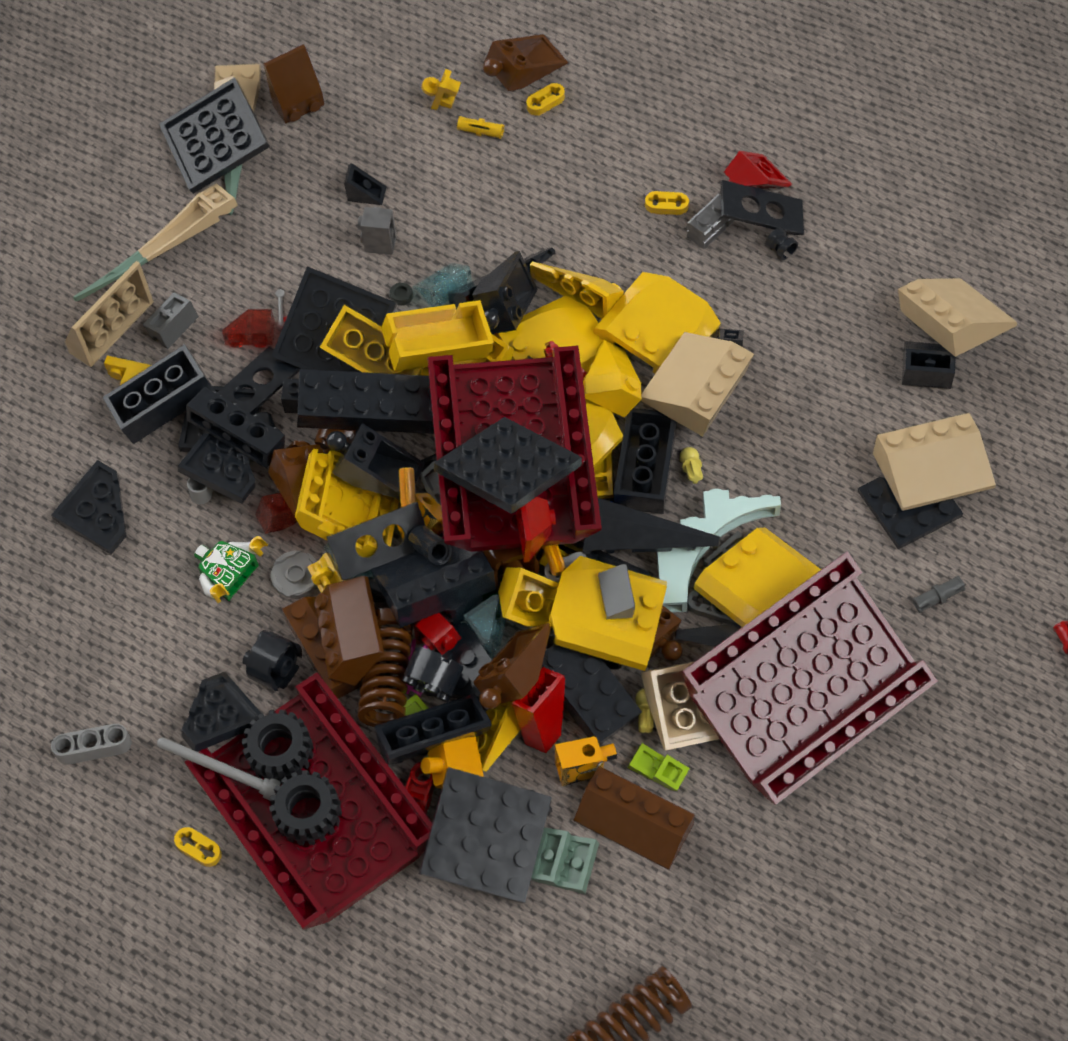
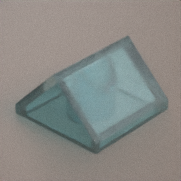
(436, 287)
(487, 624)

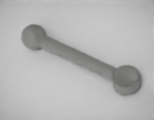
(280, 294)

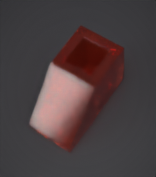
(251, 328)
(274, 513)

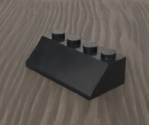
(428, 728)

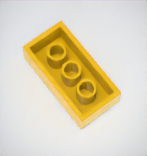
(360, 344)

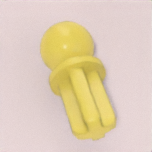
(691, 464)
(645, 719)

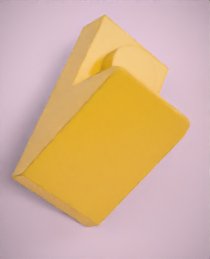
(123, 369)

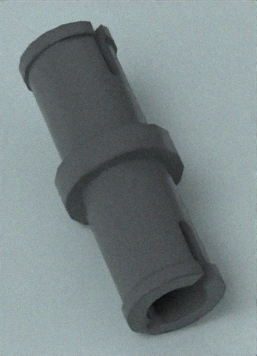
(938, 594)

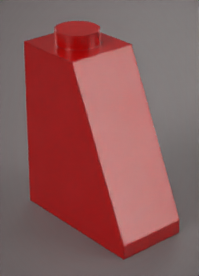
(542, 711)

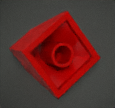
(755, 171)
(534, 526)

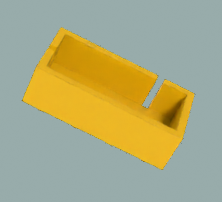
(431, 332)

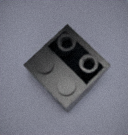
(927, 365)

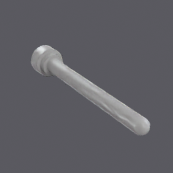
(265, 786)

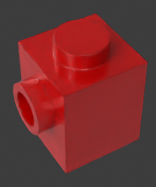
(438, 633)

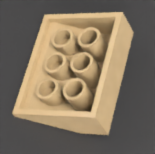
(953, 313)
(110, 316)
(697, 380)
(934, 461)
(673, 710)

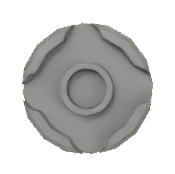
(297, 581)

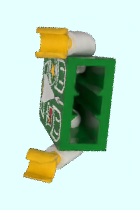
(227, 566)

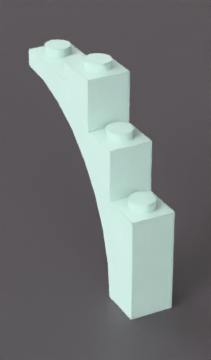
(719, 518)

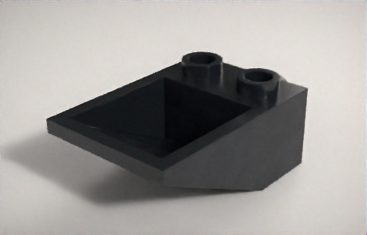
(506, 294)
(371, 461)

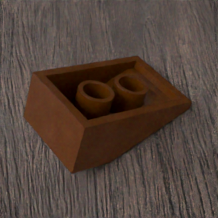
(293, 84)
(288, 471)

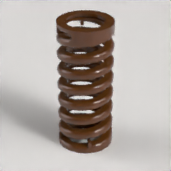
(372, 680)
(659, 980)

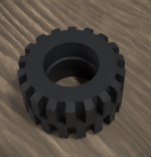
(272, 727)
(299, 788)

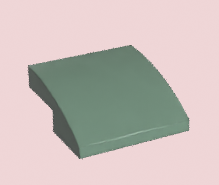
(553, 855)

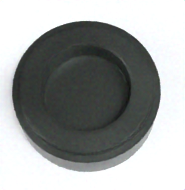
(401, 293)

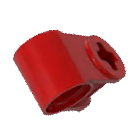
(420, 790)

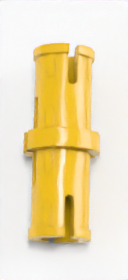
(465, 124)

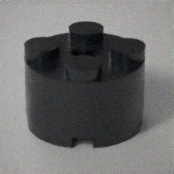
(272, 660)
(432, 673)

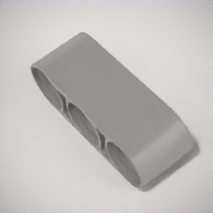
(80, 739)

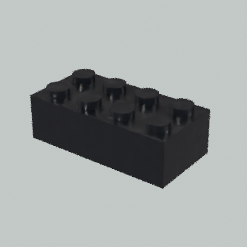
(157, 394)
(645, 461)
(592, 693)

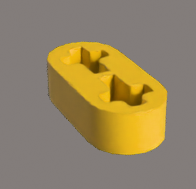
(545, 99)
(666, 203)
(194, 851)

